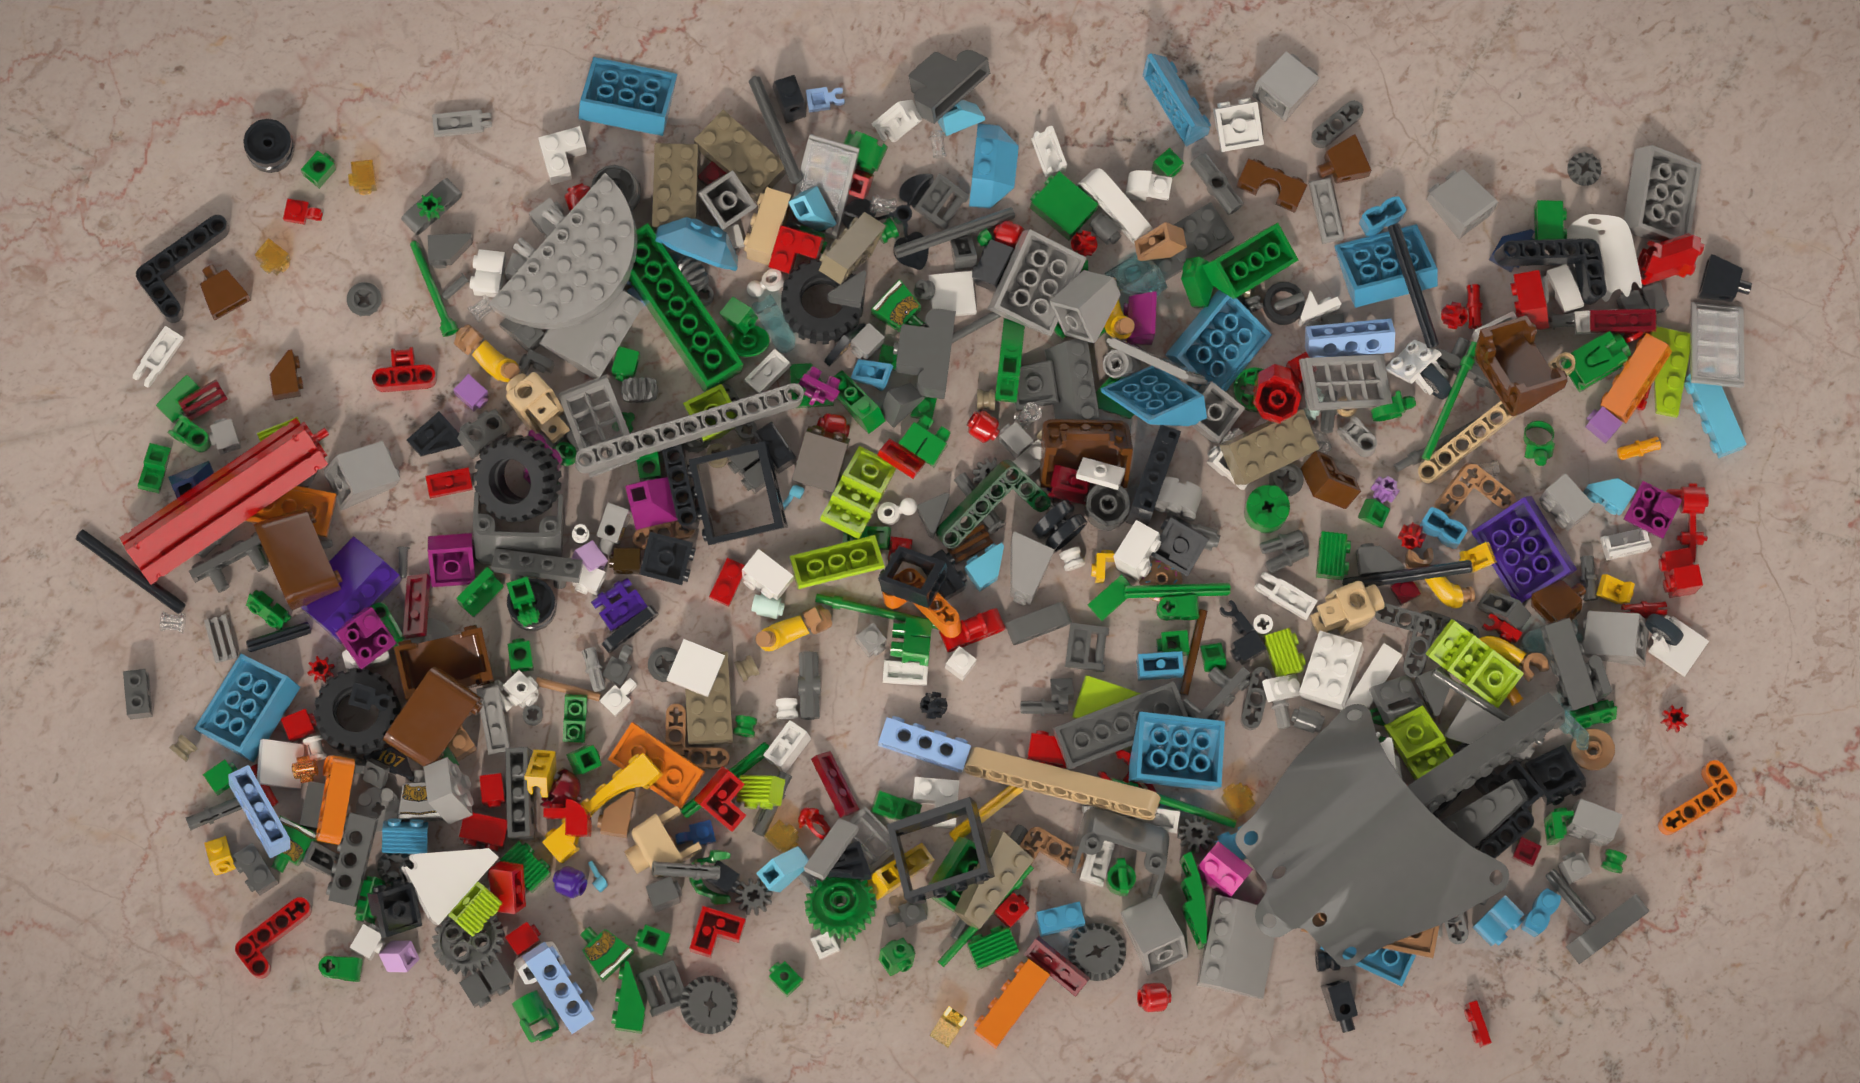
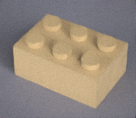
(772, 212)

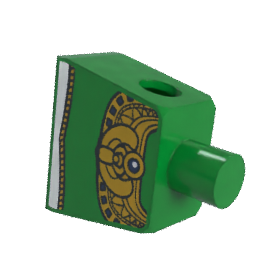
(898, 308)
(299, 843)
(605, 952)

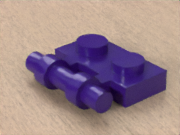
(622, 610)

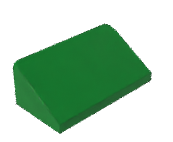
(169, 403)

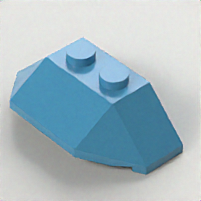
(993, 166)
(699, 242)

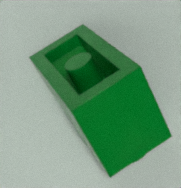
(1196, 282)

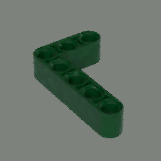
(990, 501)

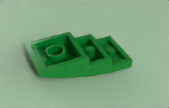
(1195, 907)

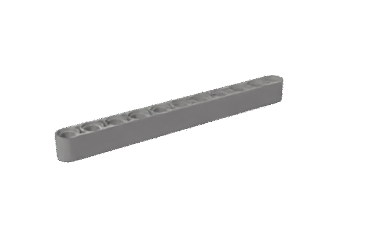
(681, 435)

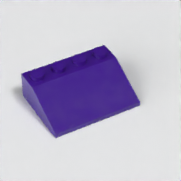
(1525, 549)
(365, 582)

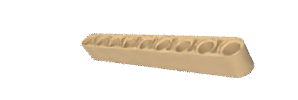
(1473, 440)
(1062, 783)

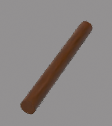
(1196, 640)

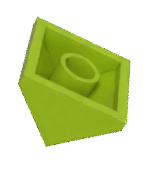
(710, 399)

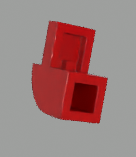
(576, 816)

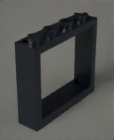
(1154, 475)
(771, 485)
(929, 818)

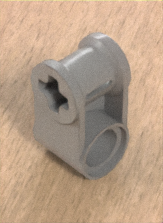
(1358, 435)

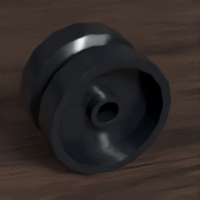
(266, 133)
(1059, 526)
(544, 603)

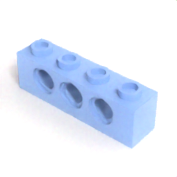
(1350, 338)
(954, 761)
(259, 811)
(537, 960)

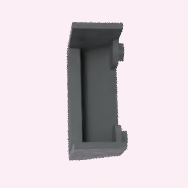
(546, 542)
(1103, 825)

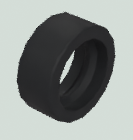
(1271, 314)

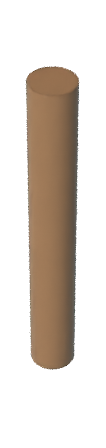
(567, 689)

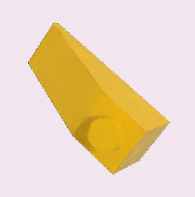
(887, 877)

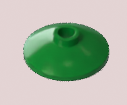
(749, 344)

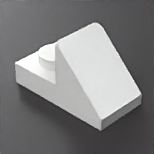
(1313, 311)

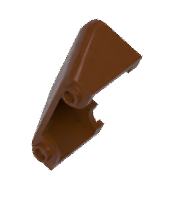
(1516, 365)
(1069, 440)
(298, 557)
(459, 655)
(432, 717)

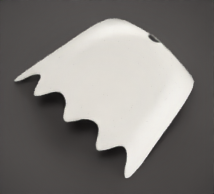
(1616, 251)

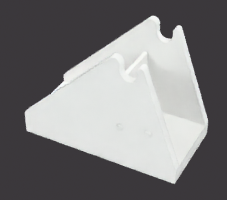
(446, 878)

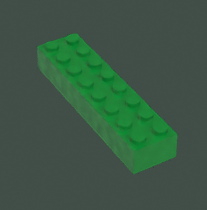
(681, 314)

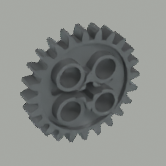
(475, 956)

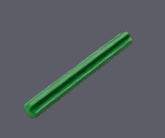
(1160, 591)
(738, 770)

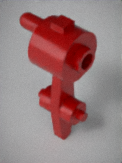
(1693, 502)

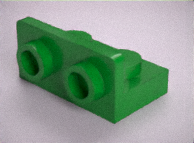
(479, 592)
(1555, 825)

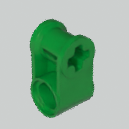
(187, 432)
(1181, 607)
(345, 968)

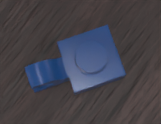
(699, 832)

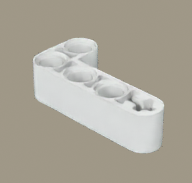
(1115, 204)

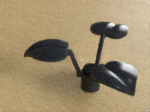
(910, 192)

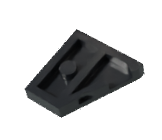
(434, 436)
(851, 864)

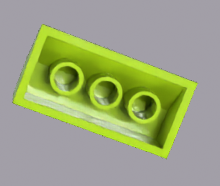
(836, 562)

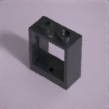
(929, 590)

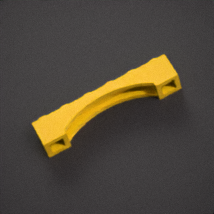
(639, 773)

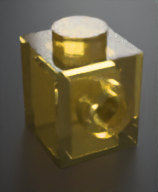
(363, 177)
(272, 258)
(1238, 799)
(782, 837)
(948, 1027)

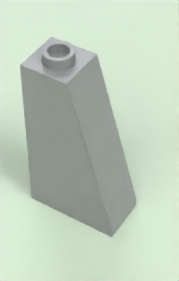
(1472, 724)

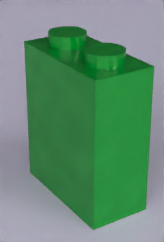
(1063, 205)

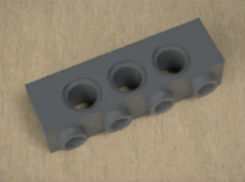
(519, 800)
(367, 827)

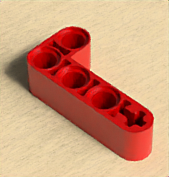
(276, 934)

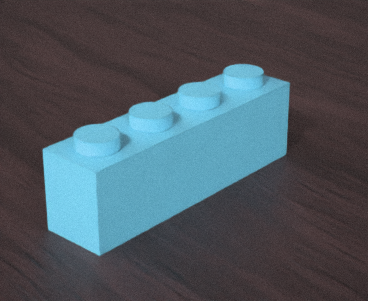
(1716, 417)

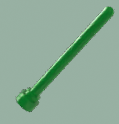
(448, 326)

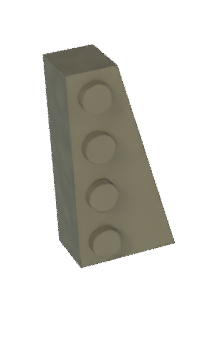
(852, 248)
(1009, 864)

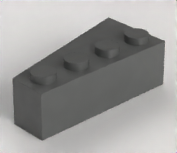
(1569, 664)
(1486, 814)

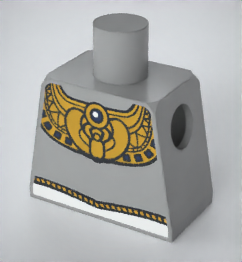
(613, 517)
(414, 801)

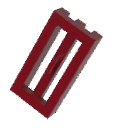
(207, 407)

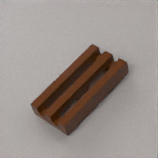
(985, 535)

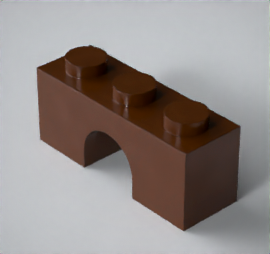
(1257, 174)

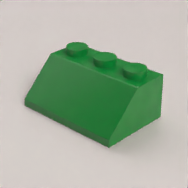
(959, 860)

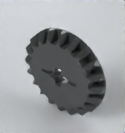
(1101, 936)
(695, 1011)

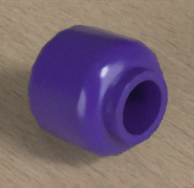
(570, 882)

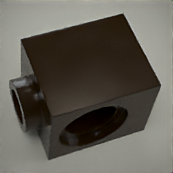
(625, 561)

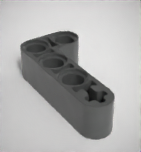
(1607, 928)

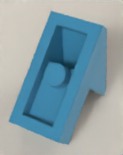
(872, 373)

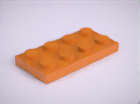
(320, 502)
(679, 773)

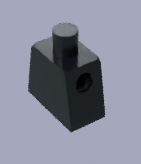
(789, 96)
(1722, 280)
(1335, 995)

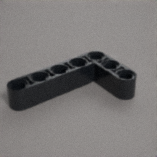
(1558, 256)
(177, 262)
(680, 487)
(1511, 826)

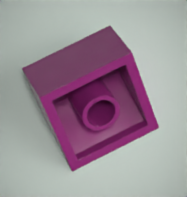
(1142, 311)
(451, 559)

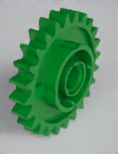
(835, 919)

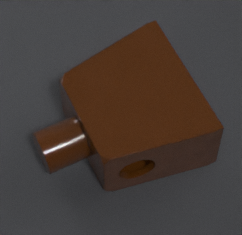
(1345, 162)
(222, 292)
(1558, 601)

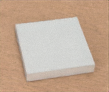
(954, 292)
(695, 668)
(276, 763)

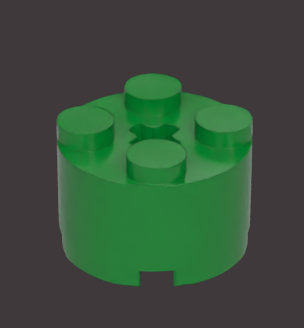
(870, 152)
(1272, 498)

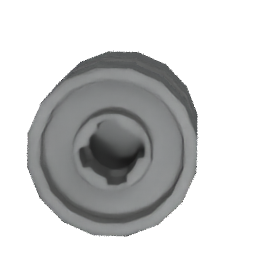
(1120, 365)

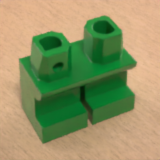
(934, 444)
(916, 640)

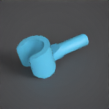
(796, 491)
(600, 883)

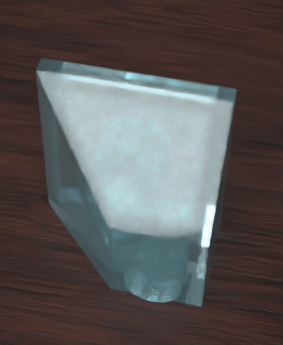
(1138, 276)

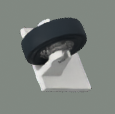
(1420, 365)
(1674, 642)

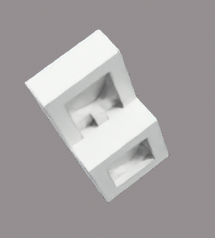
(1565, 288)

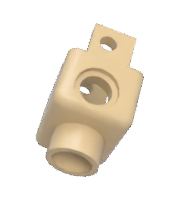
(531, 395)
(1342, 614)
(655, 844)

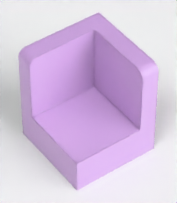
(591, 556)
(399, 956)

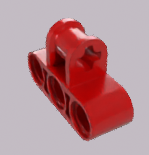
(404, 363)
(975, 629)

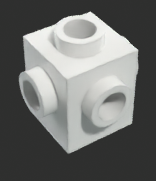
(521, 690)

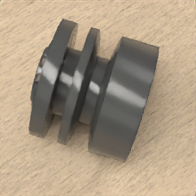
(625, 181)

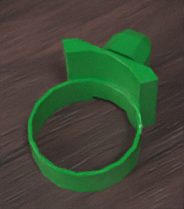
(1393, 410)
(1539, 453)

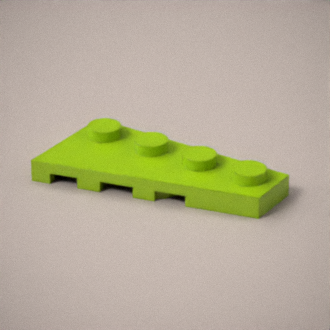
(1671, 378)

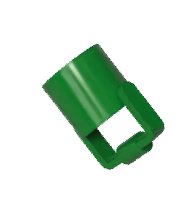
(1120, 878)
(531, 1011)

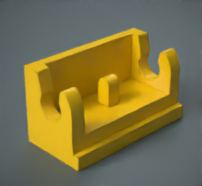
(541, 771)

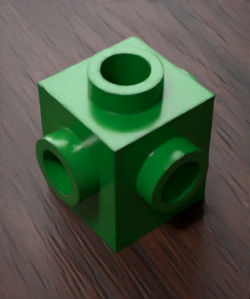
(897, 956)

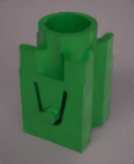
(1597, 360)

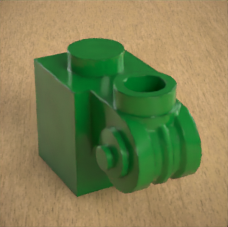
(522, 598)

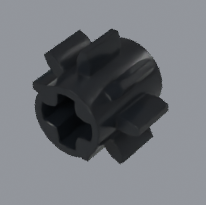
(933, 705)

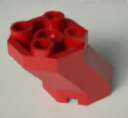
(1669, 258)
(1277, 393)

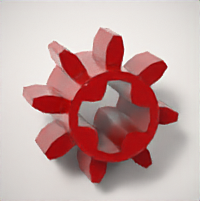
(1084, 243)
(1454, 315)
(1412, 536)
(315, 667)
(1680, 719)

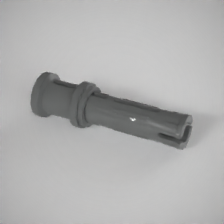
(992, 520)

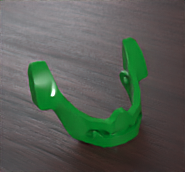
(700, 888)

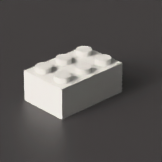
(1331, 670)

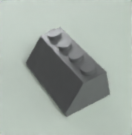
(1074, 381)

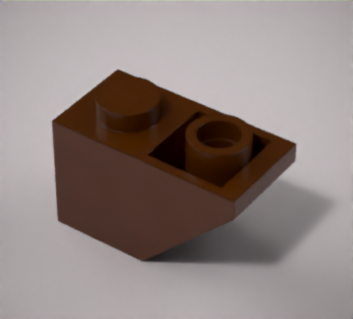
(284, 377)

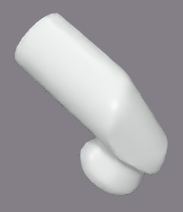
(506, 704)

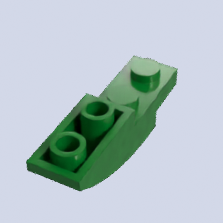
(1009, 361)

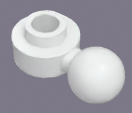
(771, 280)
(907, 506)

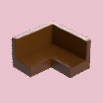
(1329, 483)

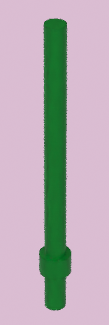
(1466, 363)
(838, 602)
(1180, 805)
(970, 931)

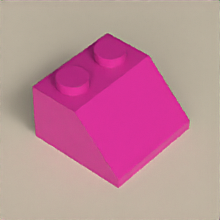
(1223, 870)

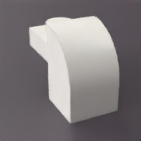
(1144, 184)

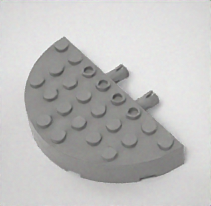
(578, 264)

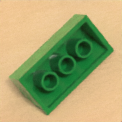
(1251, 262)

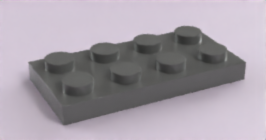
(1203, 235)

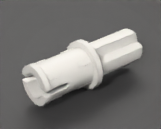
(580, 533)

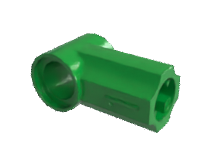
(389, 622)

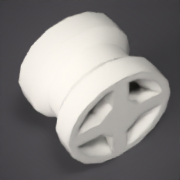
(1072, 558)
(787, 708)

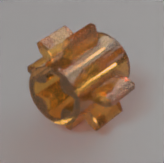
(305, 769)

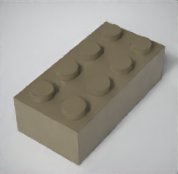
(738, 150)
(674, 183)
(1268, 448)
(710, 717)

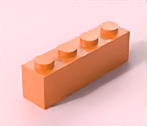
(1636, 377)
(1012, 1003)

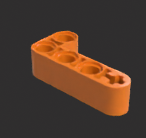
(938, 617)
(335, 798)
(1696, 804)

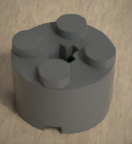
(1107, 518)

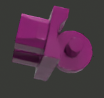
(818, 390)

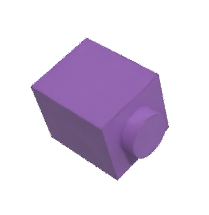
(471, 393)
(1603, 424)

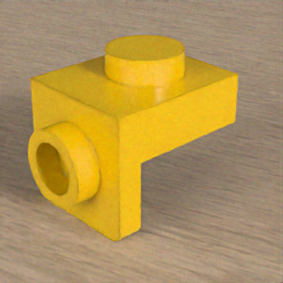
(1480, 556)
(1098, 567)
(1615, 589)
(219, 855)

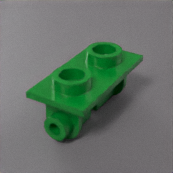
(260, 603)
(1603, 712)
(363, 910)

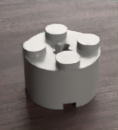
(1179, 499)

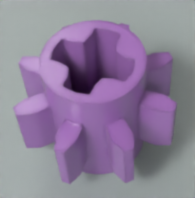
(1385, 489)

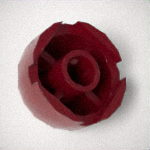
(563, 788)

